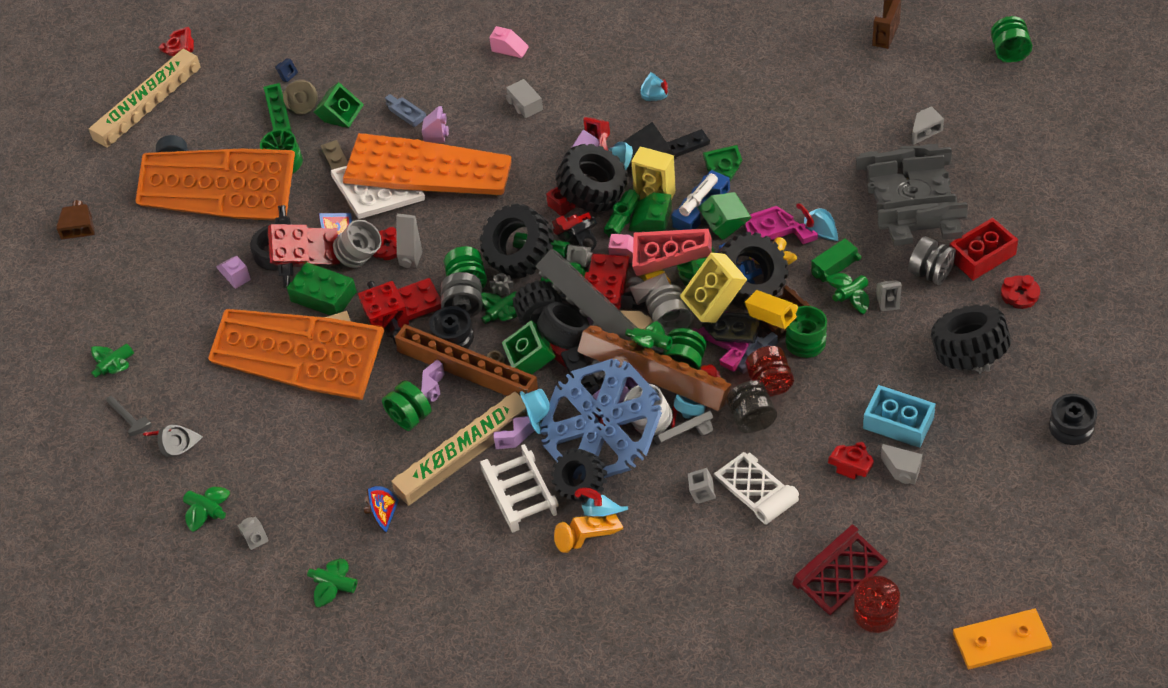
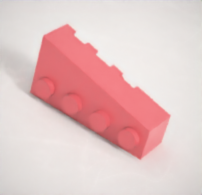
(669, 248)

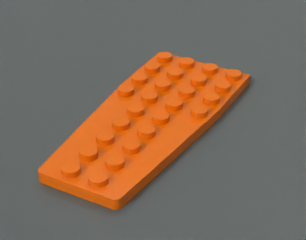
(425, 166)
(217, 182)
(299, 350)

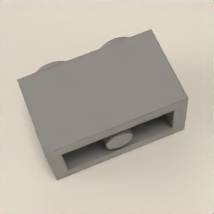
(524, 98)

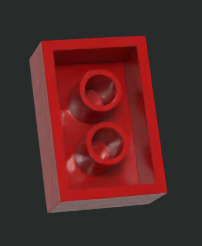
(984, 248)

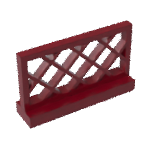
(830, 555)

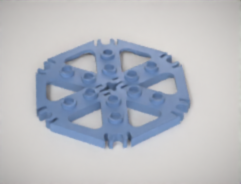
(610, 409)

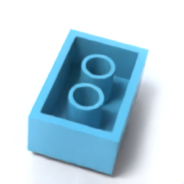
(899, 416)

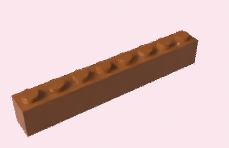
(464, 362)
(656, 368)

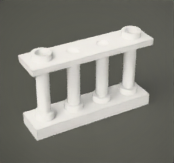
(506, 502)

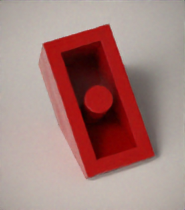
(596, 127)

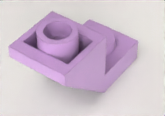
(430, 377)
(512, 439)

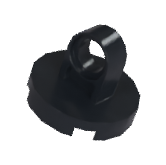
(582, 231)

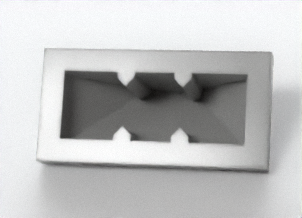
(642, 290)

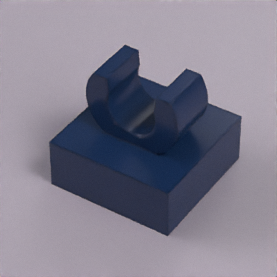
(286, 70)

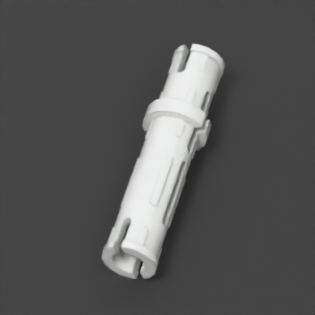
(695, 198)

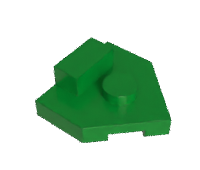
(723, 160)

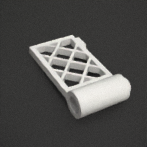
(772, 501)

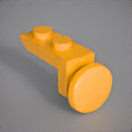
(580, 528)

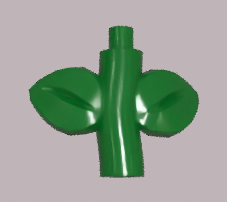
(850, 289)
(498, 307)
(652, 336)
(110, 360)
(204, 506)
(331, 580)

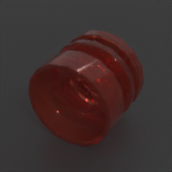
(771, 368)
(876, 604)

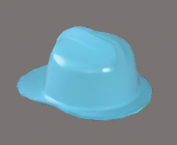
(536, 406)

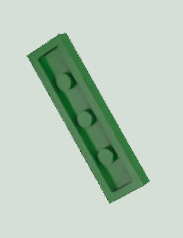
(277, 107)

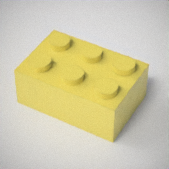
(653, 172)
(713, 287)

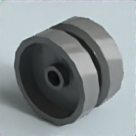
(462, 291)

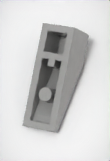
(408, 241)

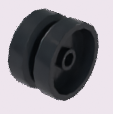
(453, 326)
(1073, 419)

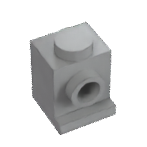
(701, 485)

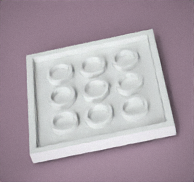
(374, 200)

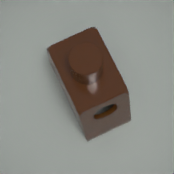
(75, 221)

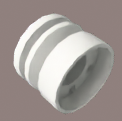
(666, 416)

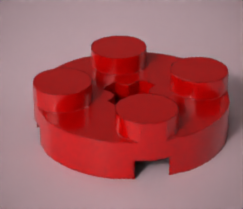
(387, 252)
(1024, 283)

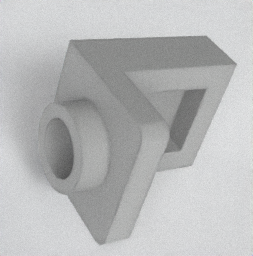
(579, 255)
(253, 532)

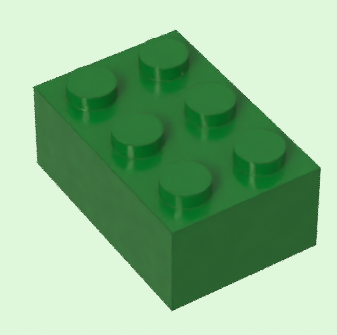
(321, 289)

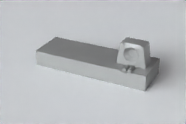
(701, 423)

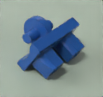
(748, 270)

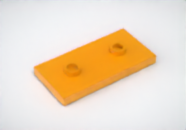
(1002, 638)

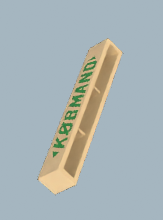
(144, 98)
(458, 450)

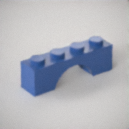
(693, 220)

